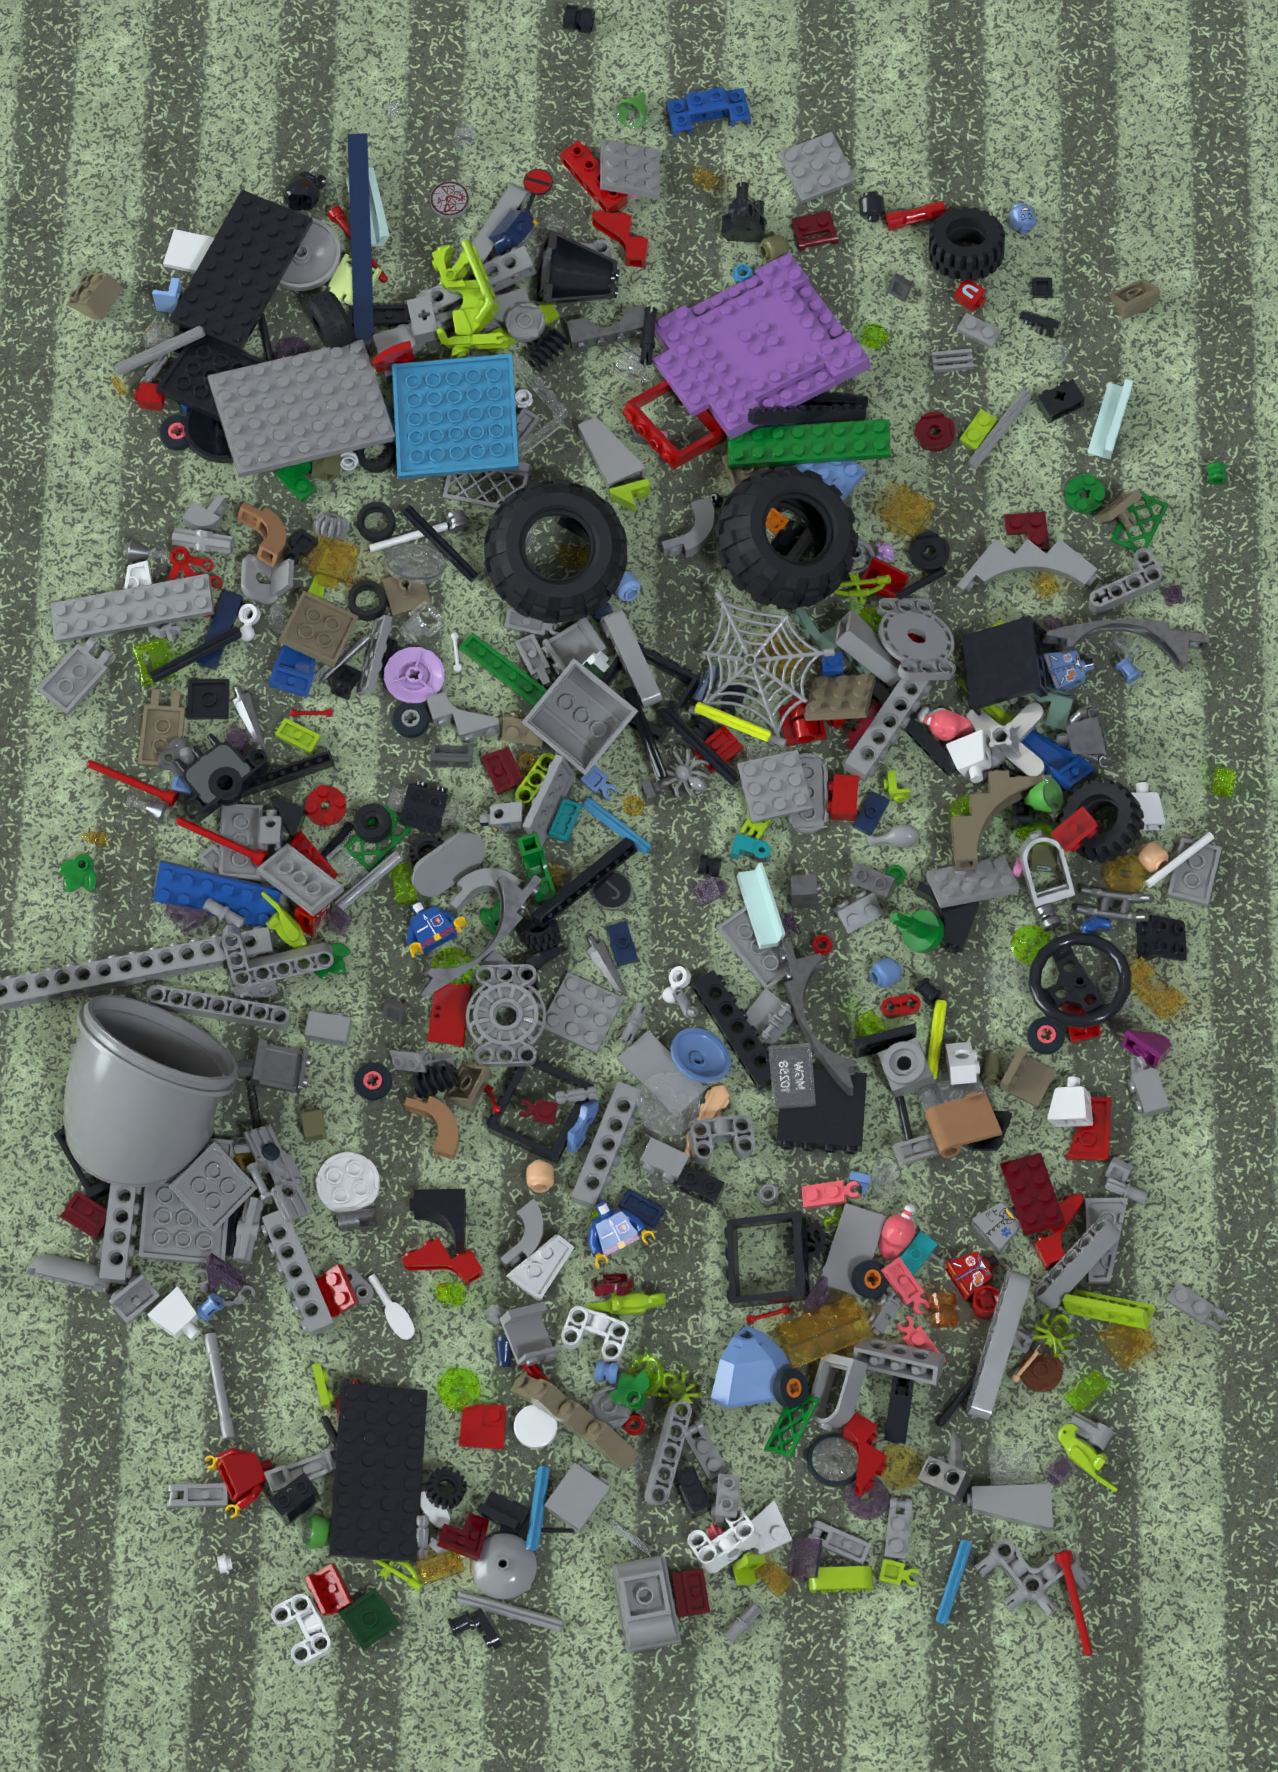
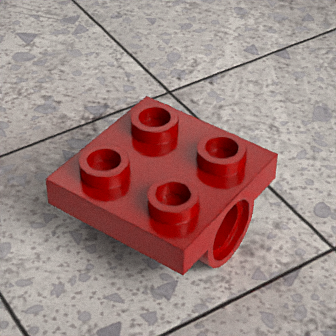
(797, 729)

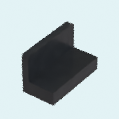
(503, 1512)

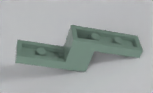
(823, 640)
(1059, 708)

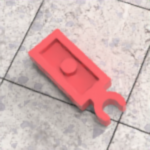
(828, 1194)
(905, 1284)
(916, 1337)

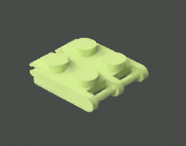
(341, 281)

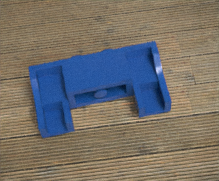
(706, 106)

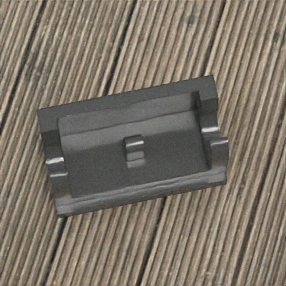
(451, 755)

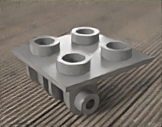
(770, 1016)

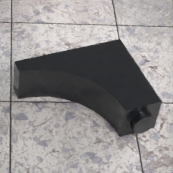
(956, 919)
(445, 1209)
(899, 1410)

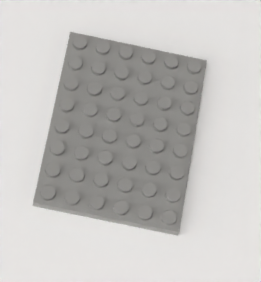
(301, 408)

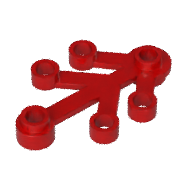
(178, 564)

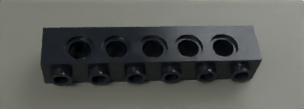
(715, 983)

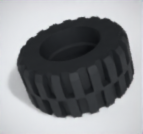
(966, 262)
(1124, 831)

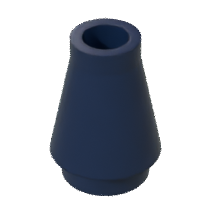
(503, 1351)

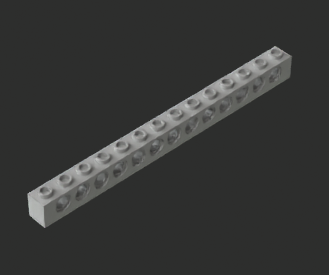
(135, 975)

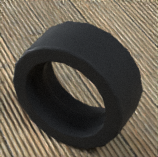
(377, 467)
(369, 509)
(365, 586)

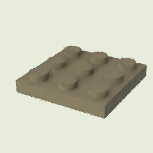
(318, 629)
(840, 697)

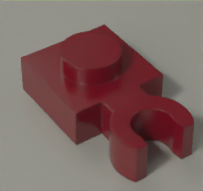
(543, 1111)

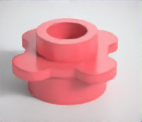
(715, 1531)

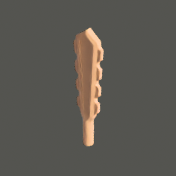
(715, 1101)

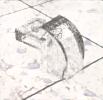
(346, 864)

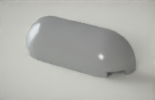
(68, 1272)

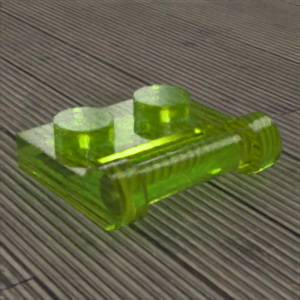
(159, 655)

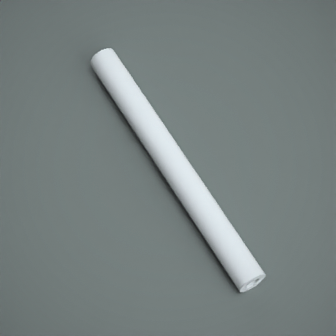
(404, 538)
(1179, 859)

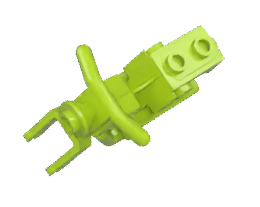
(478, 304)

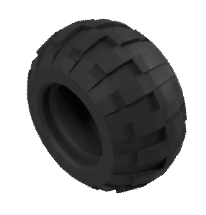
(755, 562)
(542, 596)

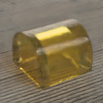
(1045, 585)

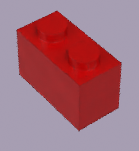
(844, 797)

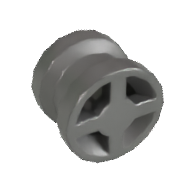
(457, 522)

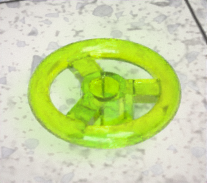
(451, 959)
(656, 1377)

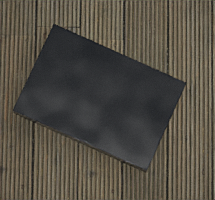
(883, 1040)

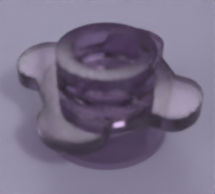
(1177, 591)

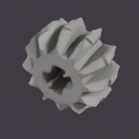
(331, 525)

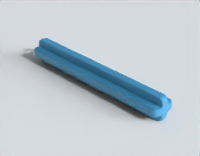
(616, 825)
(537, 1509)
(953, 1582)

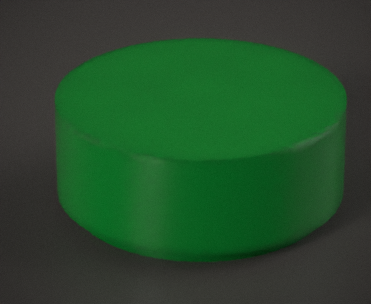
(896, 872)

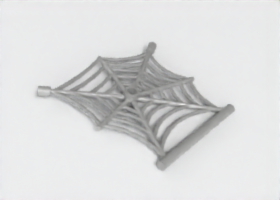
(776, 739)

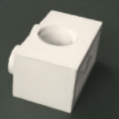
(961, 1063)

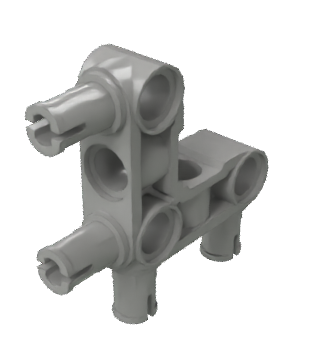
(1021, 1574)

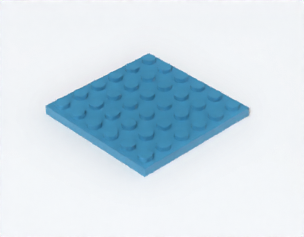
(455, 416)

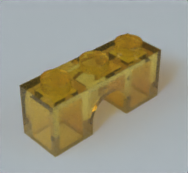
(1165, 1003)

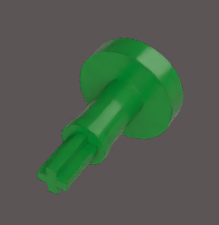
(921, 930)

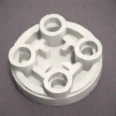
(535, 1427)

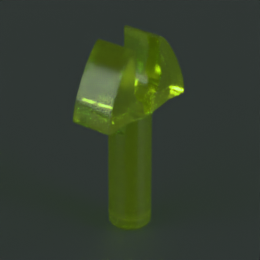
(836, 1217)

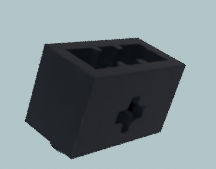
(1055, 409)

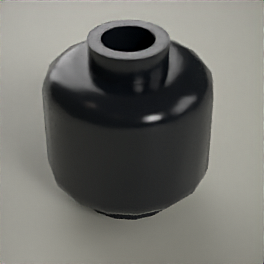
(871, 206)

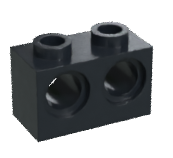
(700, 1186)

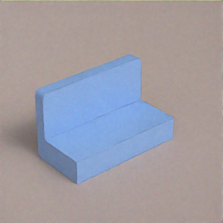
(168, 301)

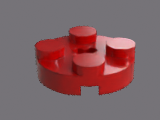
(323, 795)

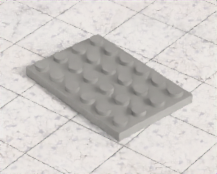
(173, 1231)

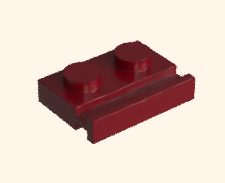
(502, 770)
(85, 1215)
(690, 1593)

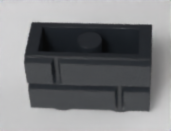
(692, 1492)

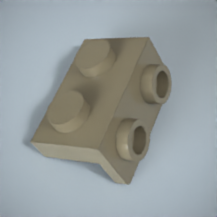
(517, 732)

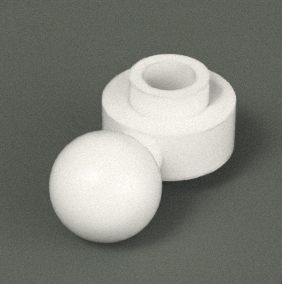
(247, 631)
(674, 979)

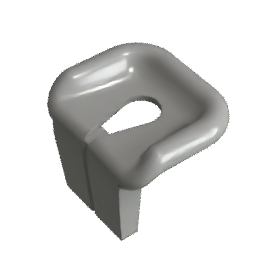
(280, 576)

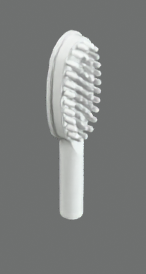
(395, 1314)
(436, 1515)

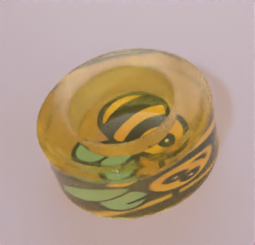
(119, 385)

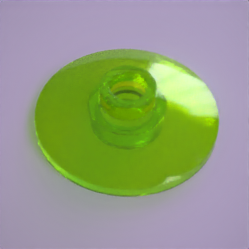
(1022, 949)

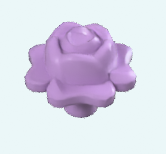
(885, 551)

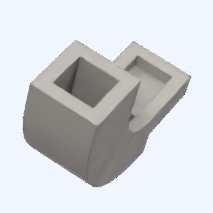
(698, 536)
(478, 882)

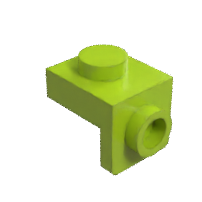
(895, 794)
(745, 1568)

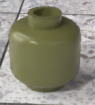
(773, 247)

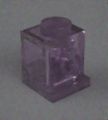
(238, 739)

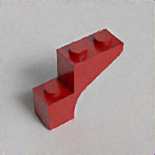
(618, 228)
(1049, 1247)
(435, 1257)
(871, 1462)

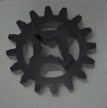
(813, 1245)

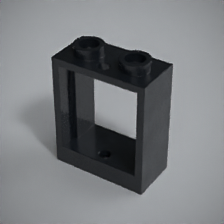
(294, 1504)

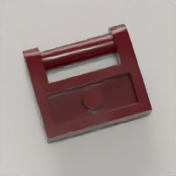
(814, 225)

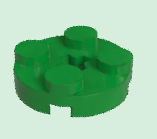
(1089, 484)

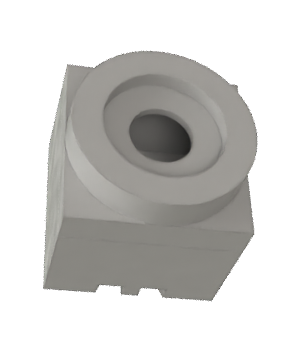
(906, 1067)

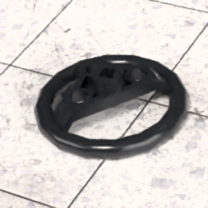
(1077, 982)

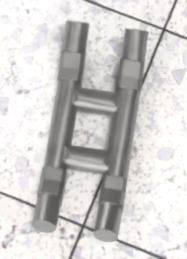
(1106, 896)

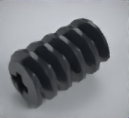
(545, 348)
(436, 1081)

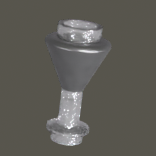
(135, 551)
(159, 811)

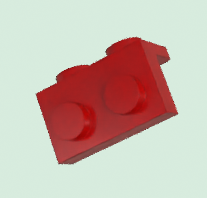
(881, 568)
(1074, 829)
(329, 1590)

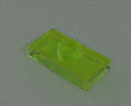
(403, 886)
(1087, 1391)

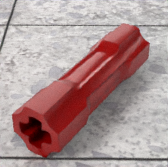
(900, 219)

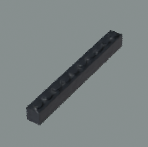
(805, 414)
(919, 735)
(288, 773)
(584, 882)

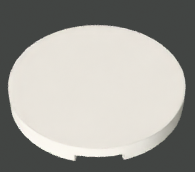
(347, 1182)

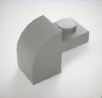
(205, 519)

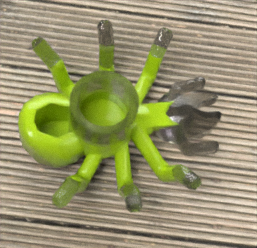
(1056, 1329)
(678, 1391)

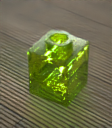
(1223, 782)

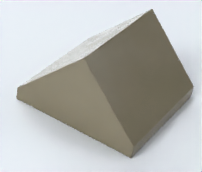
(1135, 298)
(473, 1082)

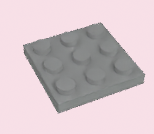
(816, 167)
(630, 169)
(774, 786)
(582, 1013)
(213, 1186)

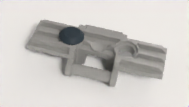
(286, 1176)

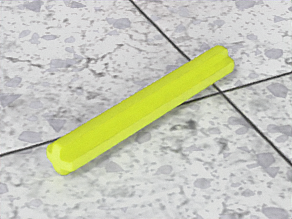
(732, 721)
(936, 1036)

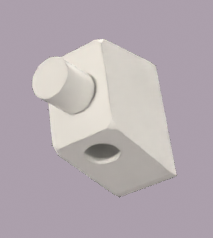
(971, 755)
(1150, 806)
(1071, 1105)
(175, 1315)

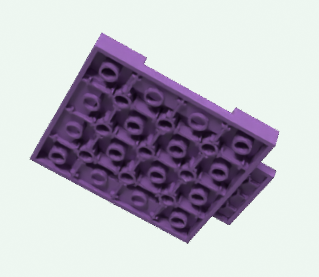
(756, 347)

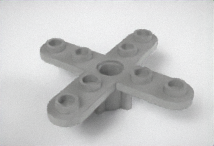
(1012, 746)

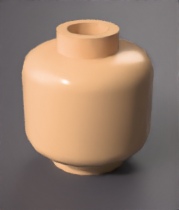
(1153, 856)
(540, 1176)

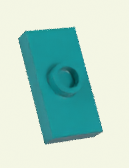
(565, 820)
(918, 1252)

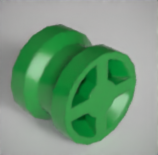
(1216, 473)

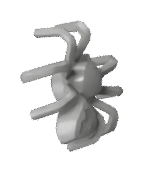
(684, 774)

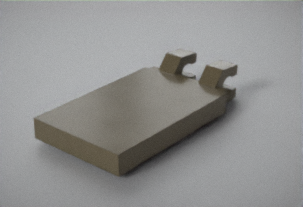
(160, 727)

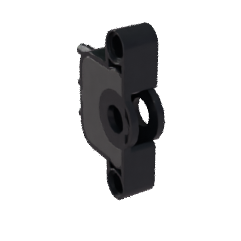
(214, 768)

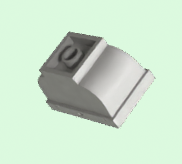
(645, 1604)

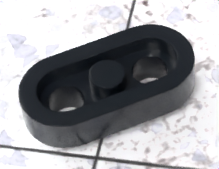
(490, 1637)

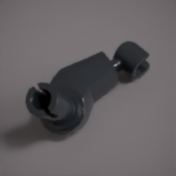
(541, 958)

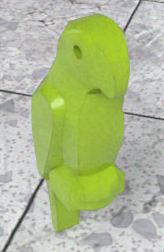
(285, 925)
(630, 1304)
(1084, 1454)

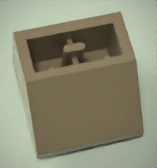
(95, 295)

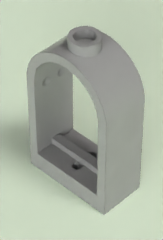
(1051, 894)
(849, 1393)

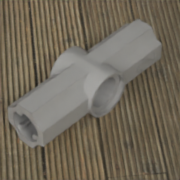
(203, 540)
(248, 1230)

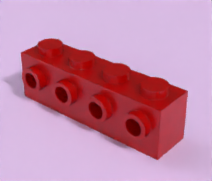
(586, 171)

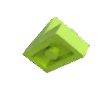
(624, 494)

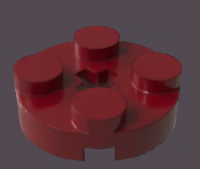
(934, 442)
(612, 1283)

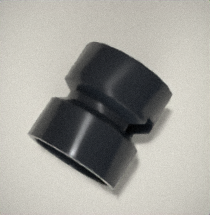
(579, 18)

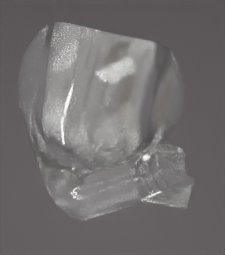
(631, 370)

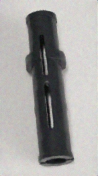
(647, 343)

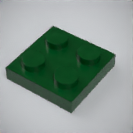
(369, 1619)

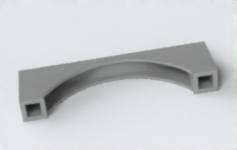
(403, 332)

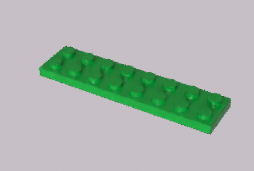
(810, 444)

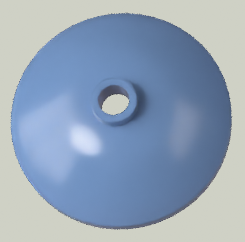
(700, 1055)

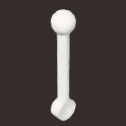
(457, 667)

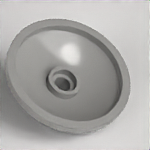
(507, 1581)

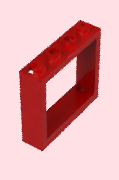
(658, 440)

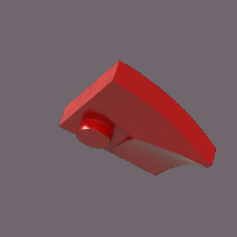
(394, 355)
(483, 1427)

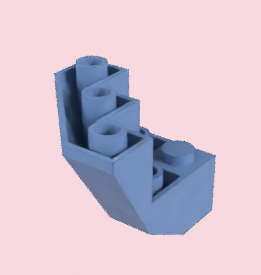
(748, 1370)

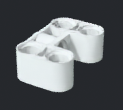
(599, 1325)
(727, 1546)
(310, 1625)

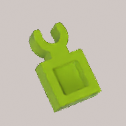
(893, 1573)

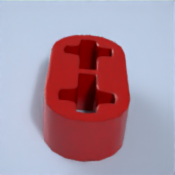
(899, 1001)

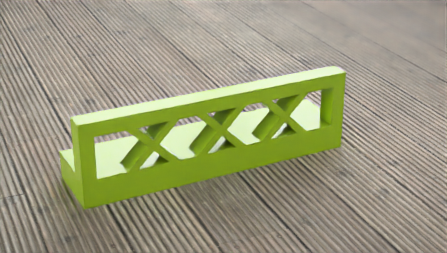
(1109, 1308)

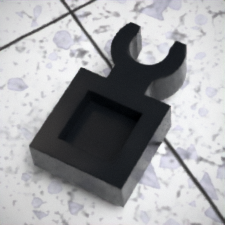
(785, 540)
(301, 545)
(733, 698)

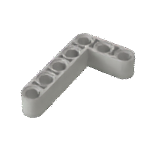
(619, 631)
(271, 962)

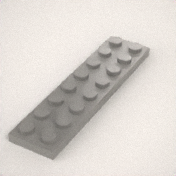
(132, 608)

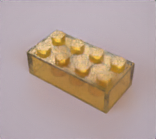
(823, 1331)

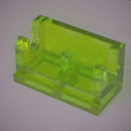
(868, 1024)

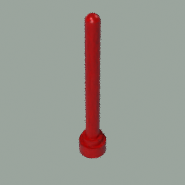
(336, 215)
(165, 795)
(257, 856)
(1064, 1559)

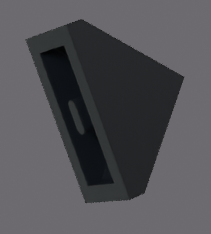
(1021, 815)
(292, 816)

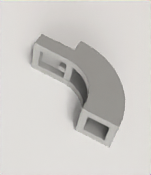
(533, 1235)

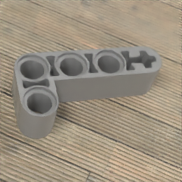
(1123, 586)

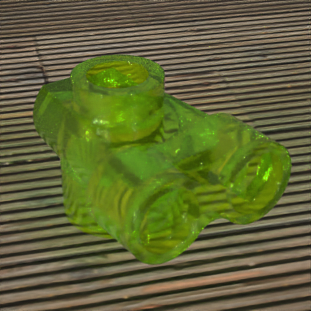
(1023, 833)

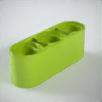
(536, 772)
(842, 1578)

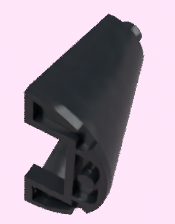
(574, 273)

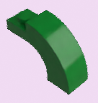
(535, 864)

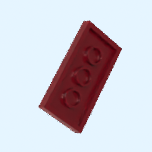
(1032, 1194)

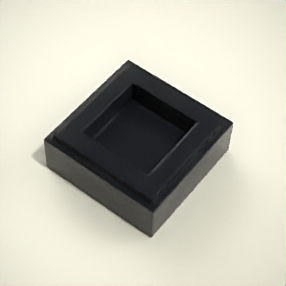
(1042, 288)

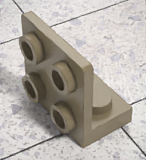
(1027, 1078)

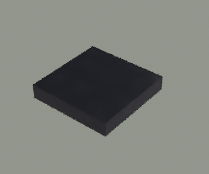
(208, 699)

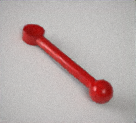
(328, 712)
(488, 1089)
(750, 1318)

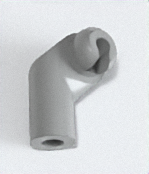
(687, 1009)

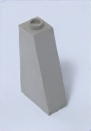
(611, 457)
(865, 646)
(1018, 1504)

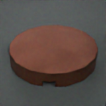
(1042, 1377)

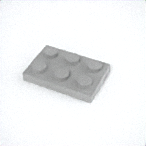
(1195, 877)

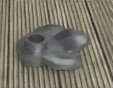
(176, 749)

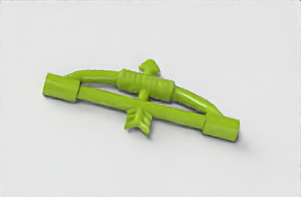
(855, 581)
(388, 1569)

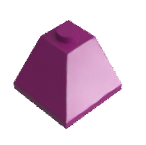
(1148, 1045)

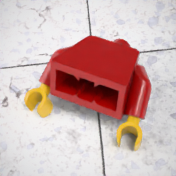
(241, 1475)

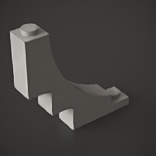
(1000, 561)

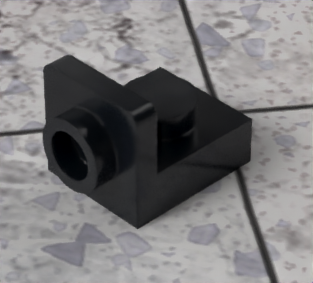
(345, 681)

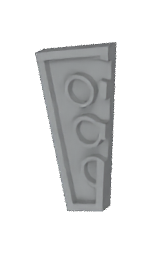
(1114, 1211)

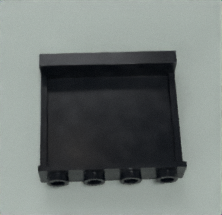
(1003, 663)
(829, 1125)

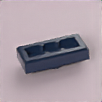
(871, 813)
(622, 943)
(645, 1209)

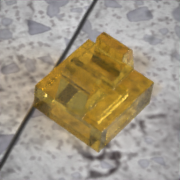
(702, 174)

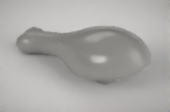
(899, 836)

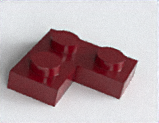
(1032, 524)
(856, 734)
(466, 1541)

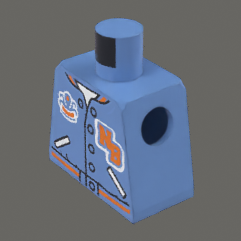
(1066, 670)

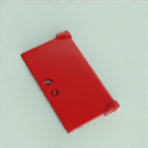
(449, 1021)

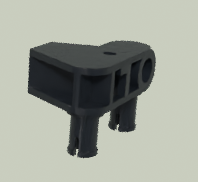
(744, 218)

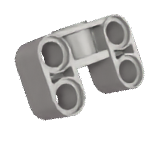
(721, 1130)

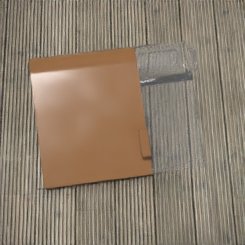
(958, 1115)

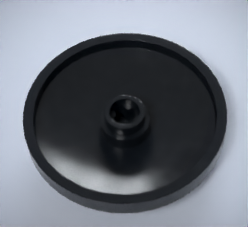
(206, 437)

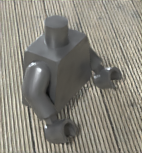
(1086, 736)

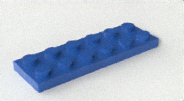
(193, 886)

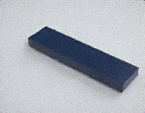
(221, 623)

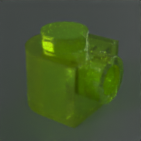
(875, 336)
(450, 1294)

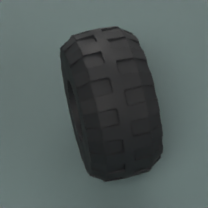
(330, 320)

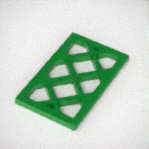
(1148, 536)
(380, 854)
(796, 1436)

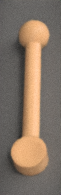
(1016, 1377)

